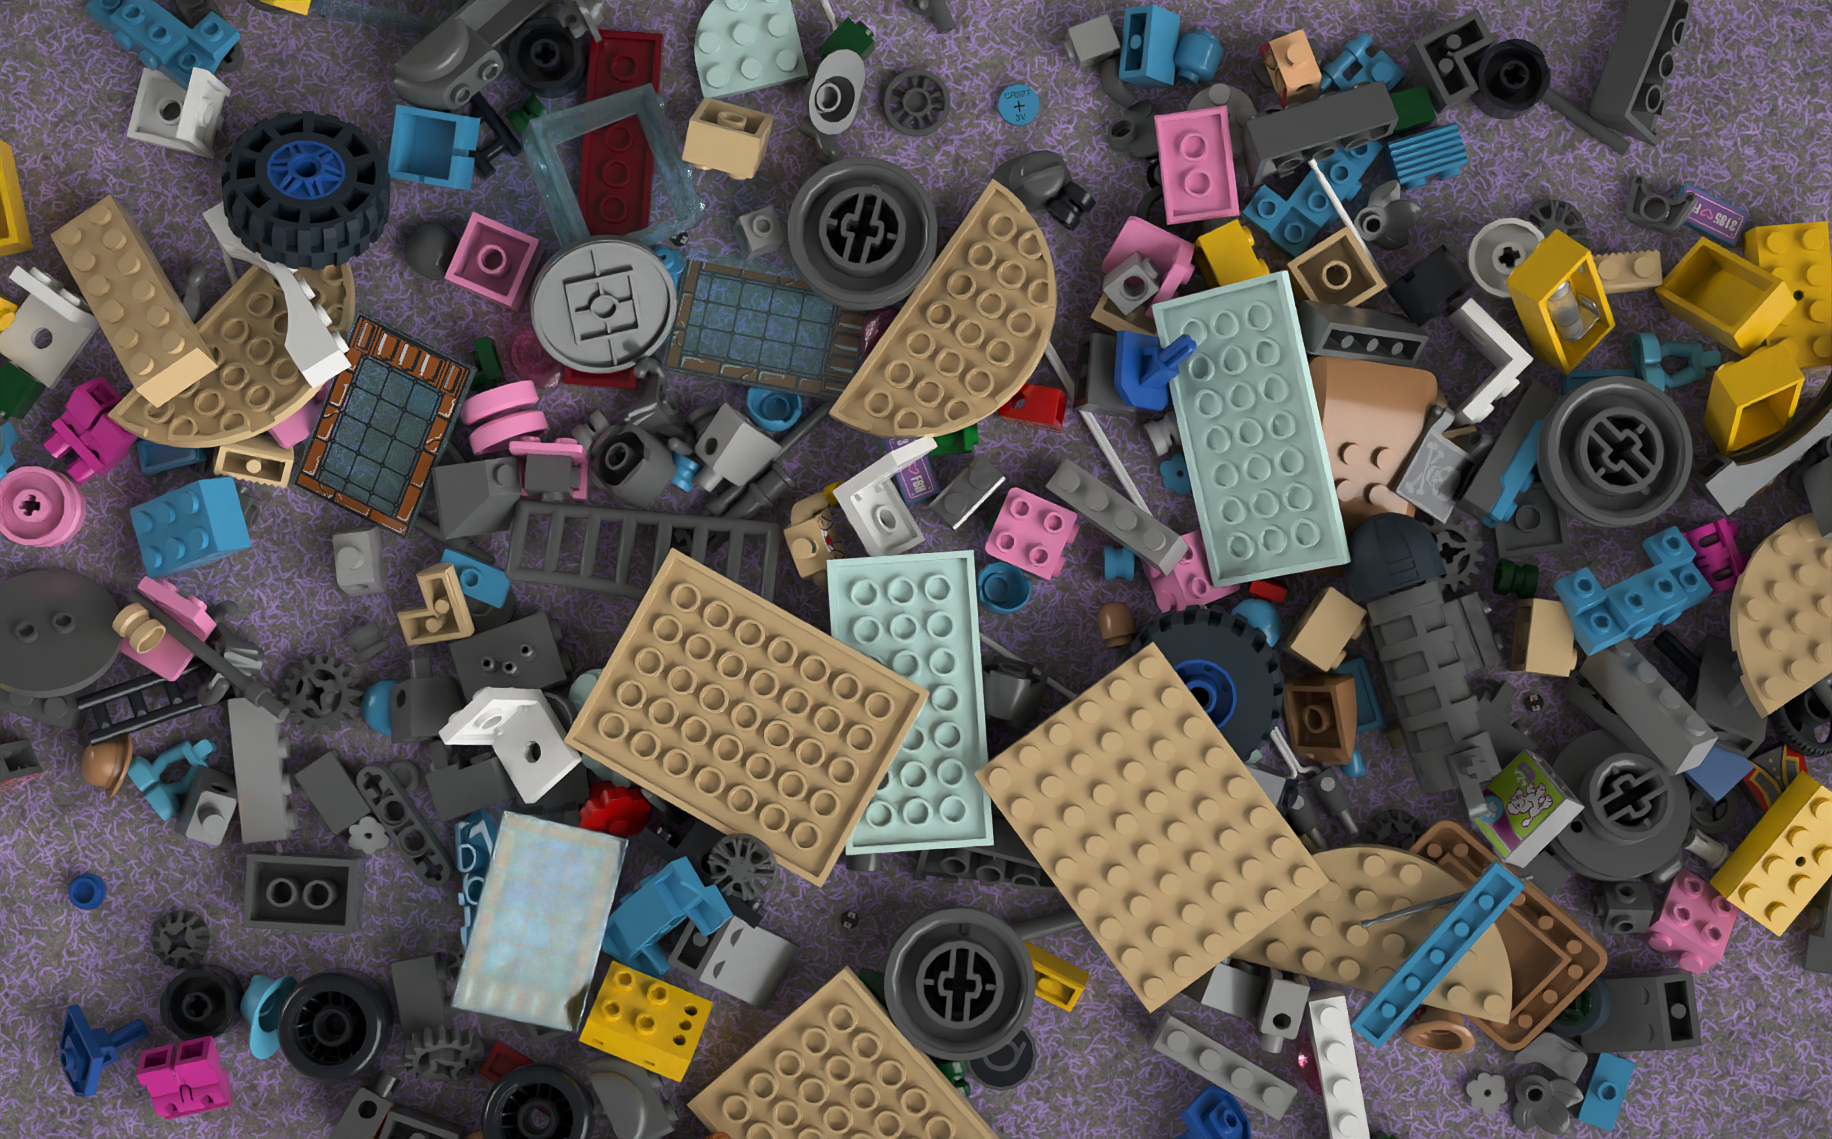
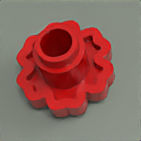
(614, 810)

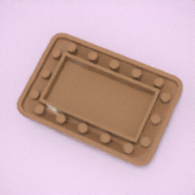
(1369, 428)
(1545, 946)

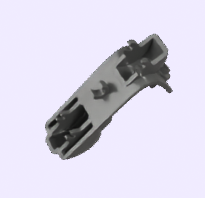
(461, 54)
(631, 1099)

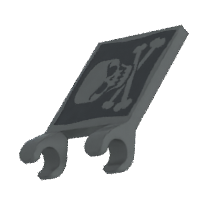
(1438, 467)

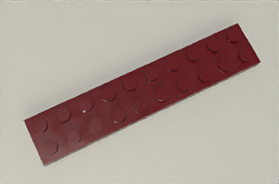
(617, 158)

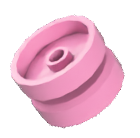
(503, 417)
(60, 509)

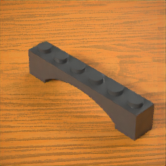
(1736, 477)

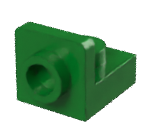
(956, 442)

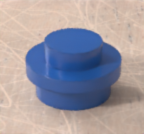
(87, 891)

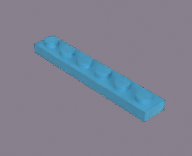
(1437, 954)

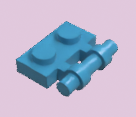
(1373, 70)

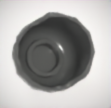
(431, 250)

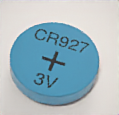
(1018, 105)

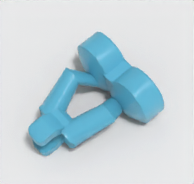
(1648, 353)
(148, 780)

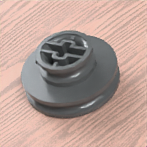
(840, 200)
(1608, 445)
(1599, 842)
(975, 1026)

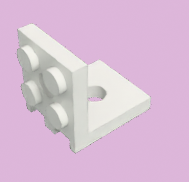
(199, 114)
(53, 309)
(1499, 349)
(873, 496)
(512, 724)

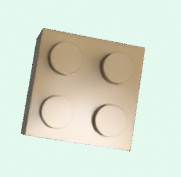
(727, 138)
(1335, 272)
(1325, 630)
(1542, 639)

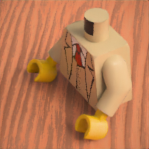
(814, 536)

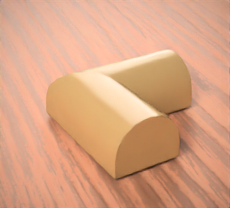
(445, 610)

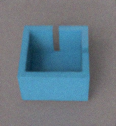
(433, 147)

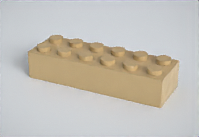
(133, 301)

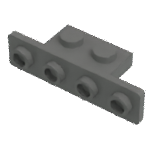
(1819, 933)

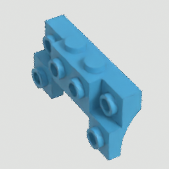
(163, 39)
(1296, 221)
(1638, 602)
(657, 909)

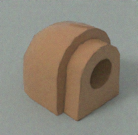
(1116, 624)

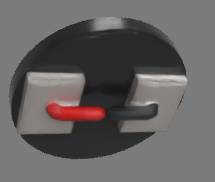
(680, 239)
(1534, 702)
(849, 919)

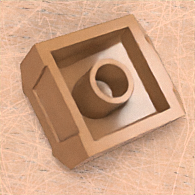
(1321, 716)

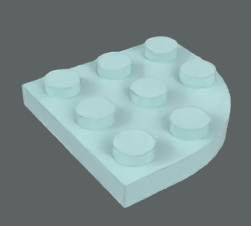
(747, 47)

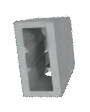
(733, 449)
(359, 561)
(1281, 1007)

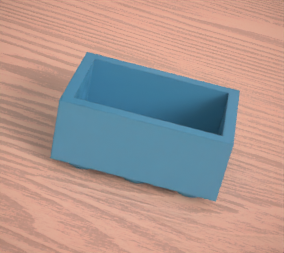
(190, 527)

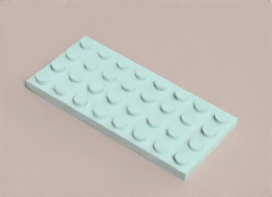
(1253, 432)
(924, 625)

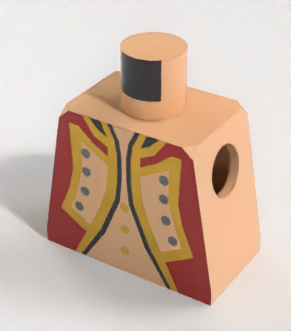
(1292, 66)

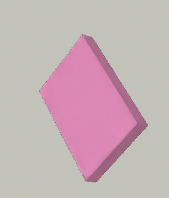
(1196, 165)

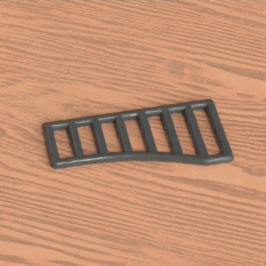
(629, 520)

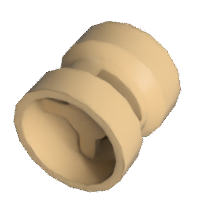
(139, 628)

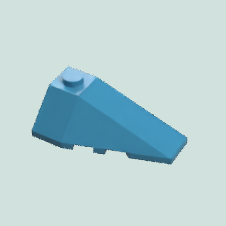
(473, 850)

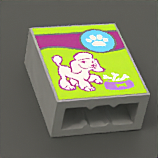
(1525, 809)

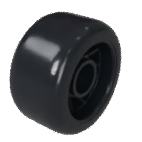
(313, 1042)
(535, 1085)

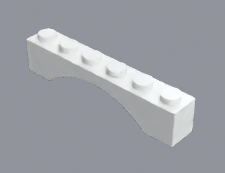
(308, 339)
(1336, 1063)

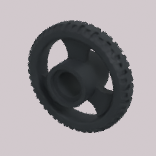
(1796, 724)

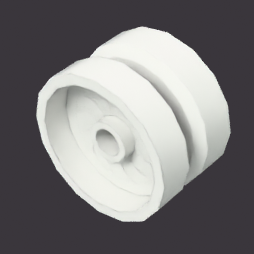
(1490, 244)

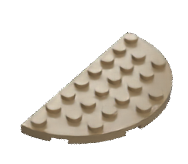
(964, 332)
(255, 373)
(1784, 615)
(1368, 880)

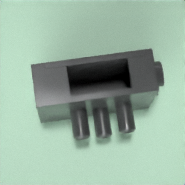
(514, 655)

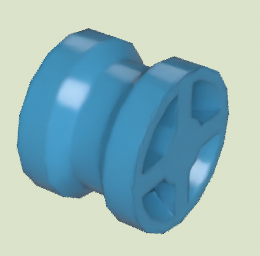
(685, 471)
(1117, 563)

